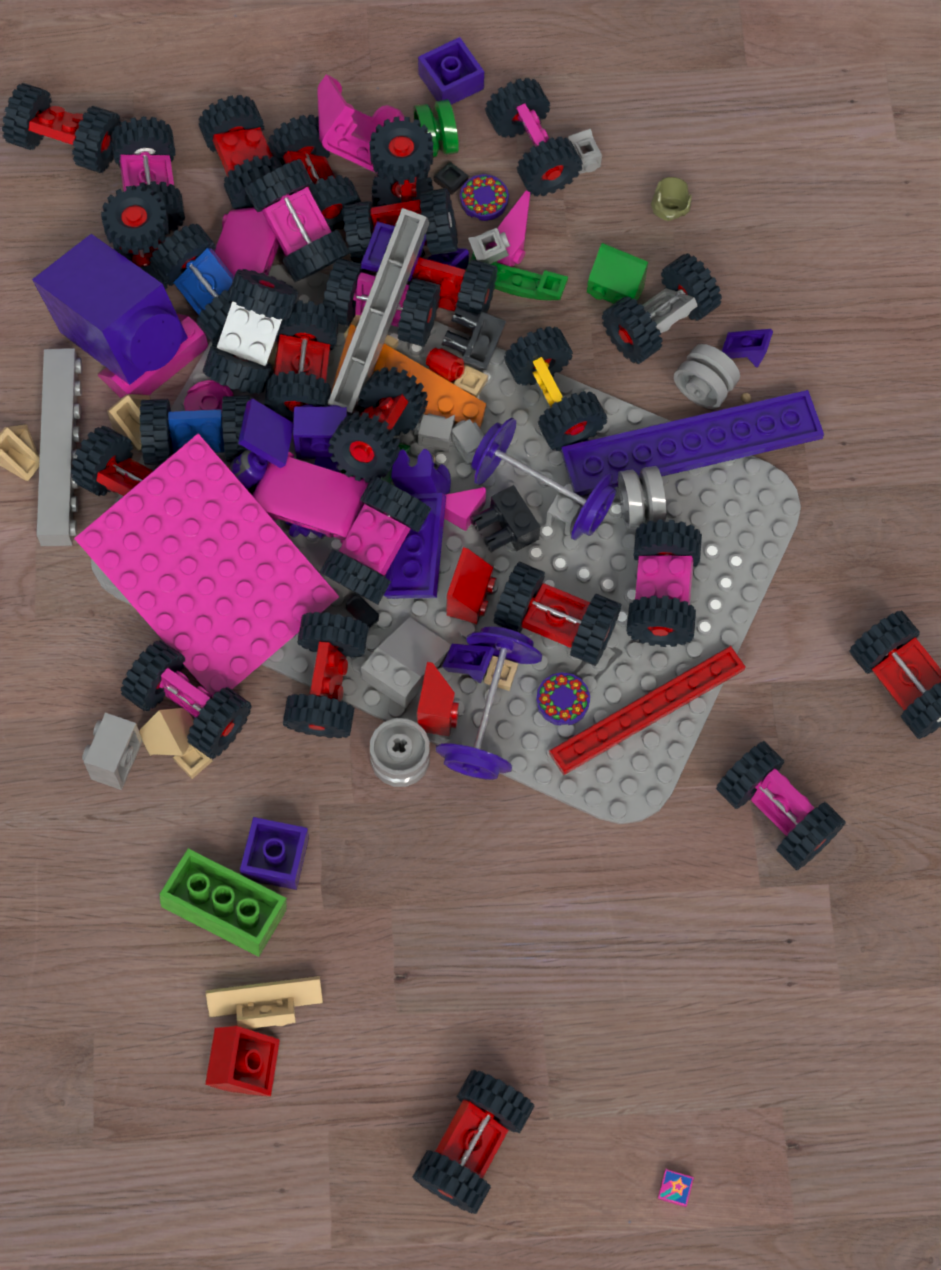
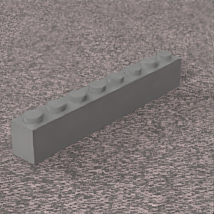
(379, 309)
(58, 447)

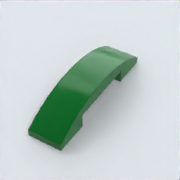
(528, 284)

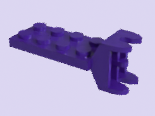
(417, 563)

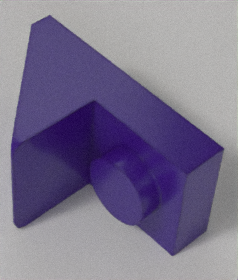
(748, 344)
(468, 660)

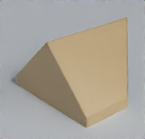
(126, 417)
(18, 451)
(167, 732)

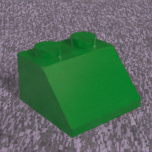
(616, 275)

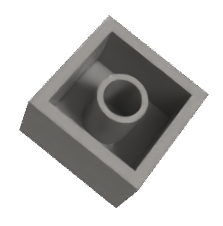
(112, 750)

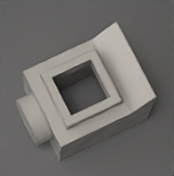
(593, 158)
(493, 254)
(435, 431)
(466, 439)
(565, 510)

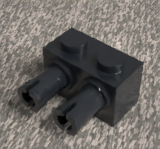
(485, 337)
(514, 518)

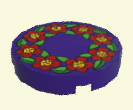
(484, 197)
(563, 699)

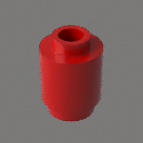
(445, 364)

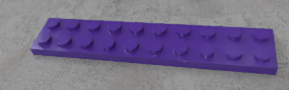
(695, 441)

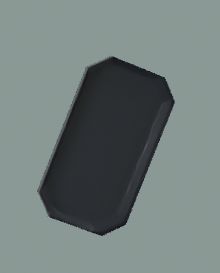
(362, 611)

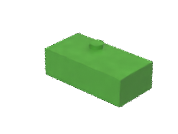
(223, 902)

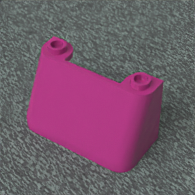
(345, 128)
(247, 241)
(311, 497)

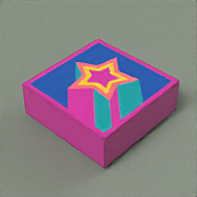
(675, 1188)

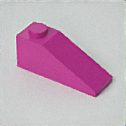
(515, 229)

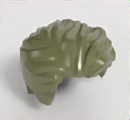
(671, 199)

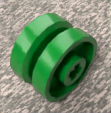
(440, 124)

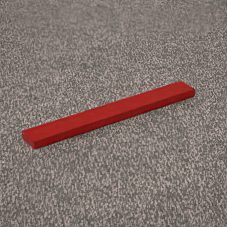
(646, 710)

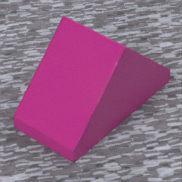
(463, 505)

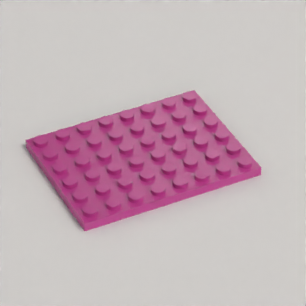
(206, 566)

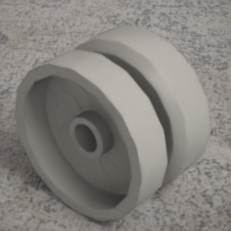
(706, 376)
(641, 496)
(385, 756)

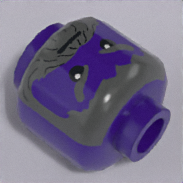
(248, 468)

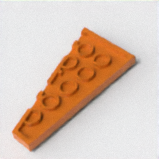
(443, 396)

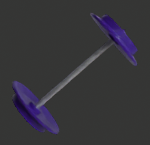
(493, 450)
(473, 760)

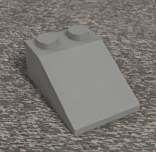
(401, 661)

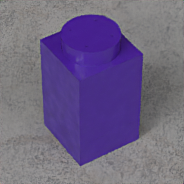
(111, 309)

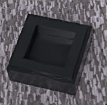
(451, 178)

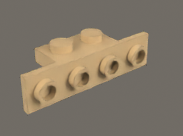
(264, 1002)

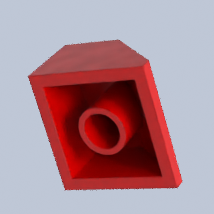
(470, 587)
(437, 704)
(242, 1061)

